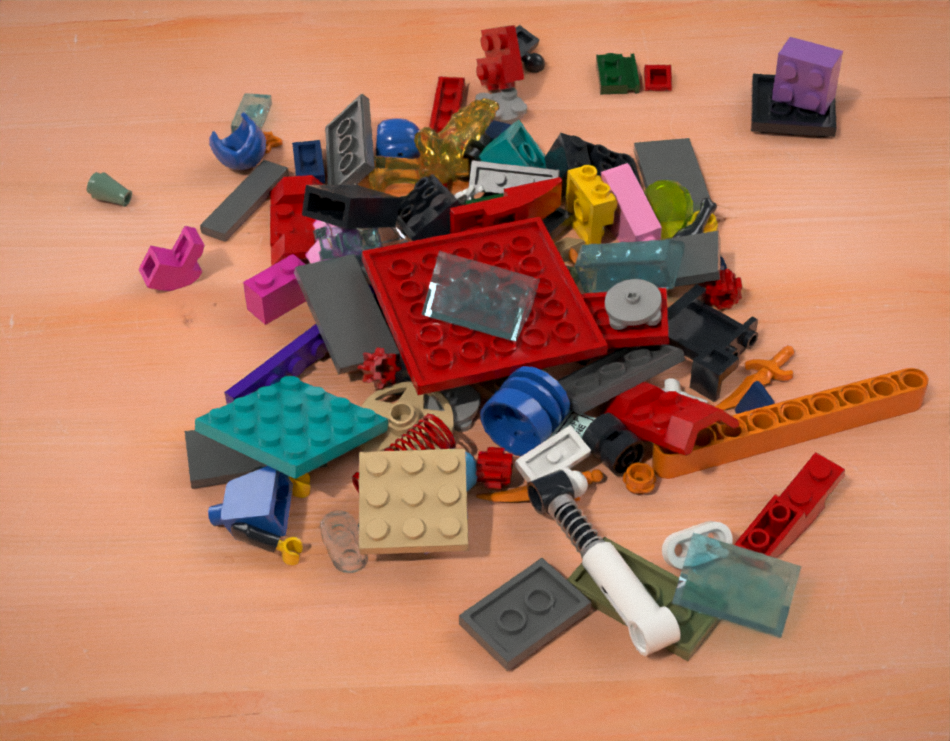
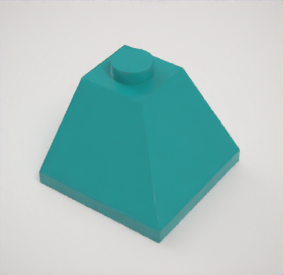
(514, 148)

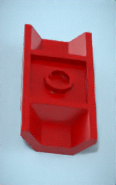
(289, 229)
(666, 416)

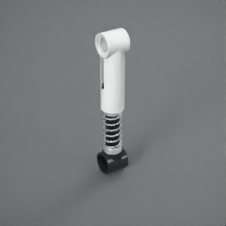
(647, 623)

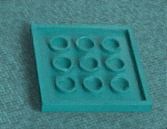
(291, 426)

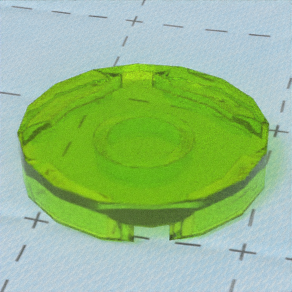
(671, 205)

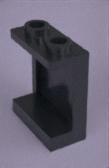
(698, 325)

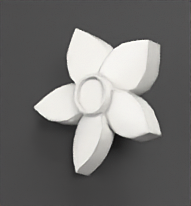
(467, 194)

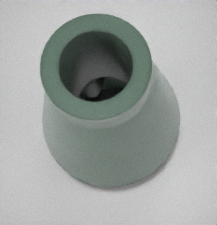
(107, 189)

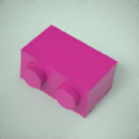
(274, 290)

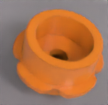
(639, 478)

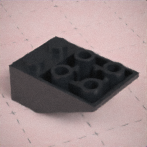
(572, 152)
(426, 209)

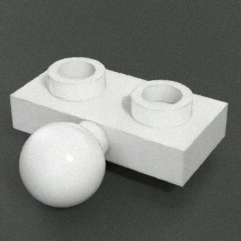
(558, 452)

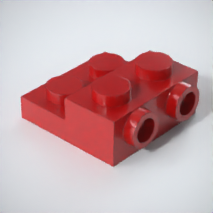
(502, 58)

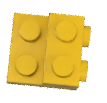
(589, 203)

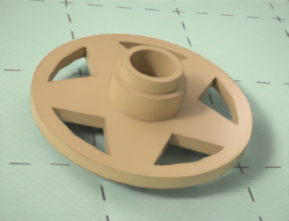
(404, 415)

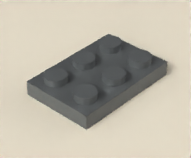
(524, 613)

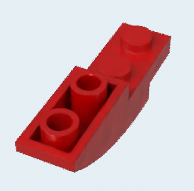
(517, 204)
(794, 510)

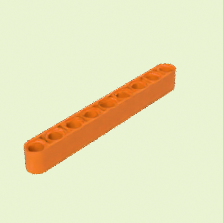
(798, 421)

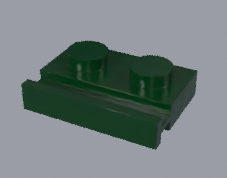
(617, 74)

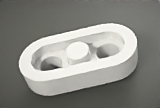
(683, 537)

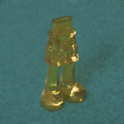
(467, 123)
(409, 171)

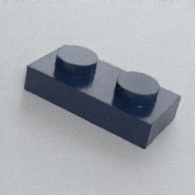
(309, 159)

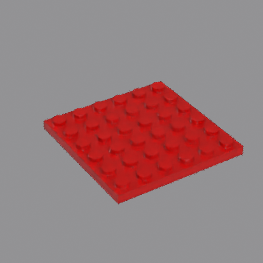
(453, 356)

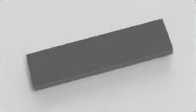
(243, 201)

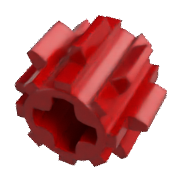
(726, 291)
(378, 358)
(494, 467)

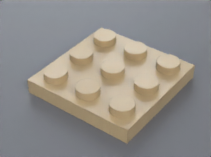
(412, 501)

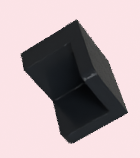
(710, 370)

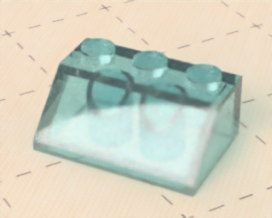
(611, 263)
(480, 296)
(736, 585)

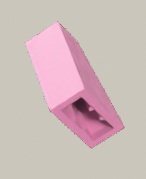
(634, 216)

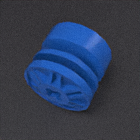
(525, 410)

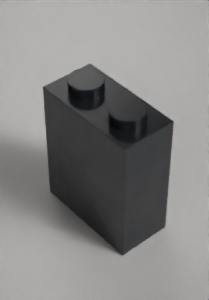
(350, 206)

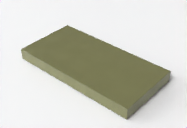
(662, 586)

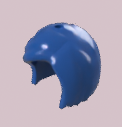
(397, 137)
(242, 148)

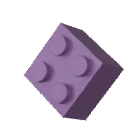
(807, 75)

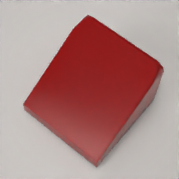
(657, 77)

